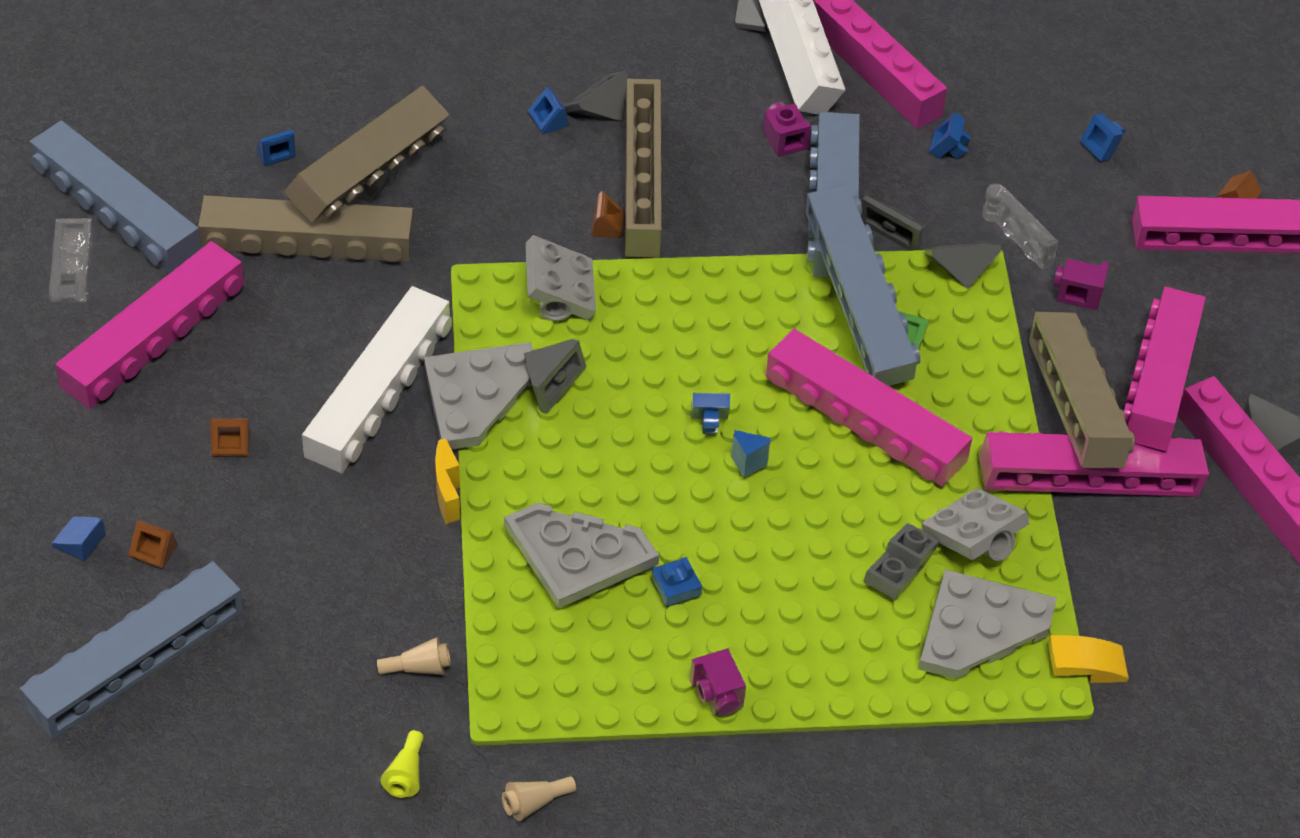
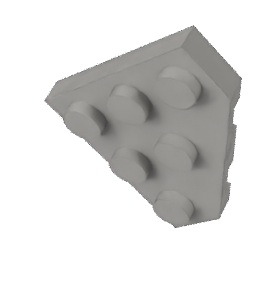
(475, 390)
(578, 551)
(981, 623)

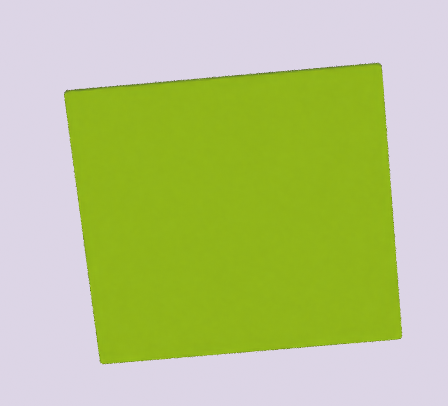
(772, 550)

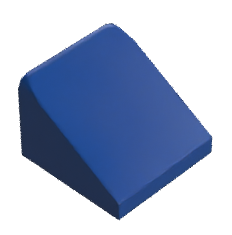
(276, 147)
(80, 536)

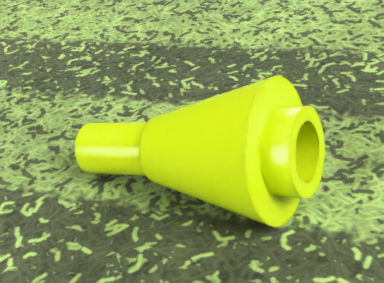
(402, 775)

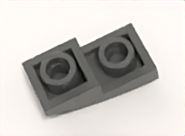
(902, 561)

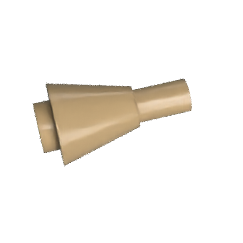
(424, 659)
(527, 797)

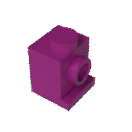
(786, 121)
(1081, 283)
(718, 682)

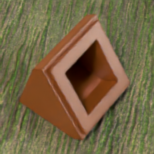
(1241, 186)
(607, 217)
(230, 436)
(152, 544)

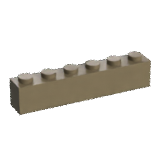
(367, 154)
(643, 168)
(283, 229)
(1080, 391)

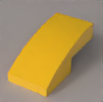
(447, 481)
(1088, 656)

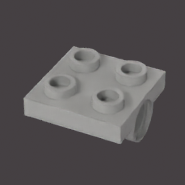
(559, 280)
(977, 525)

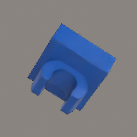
(1102, 136)
(950, 137)
(710, 408)
(676, 581)

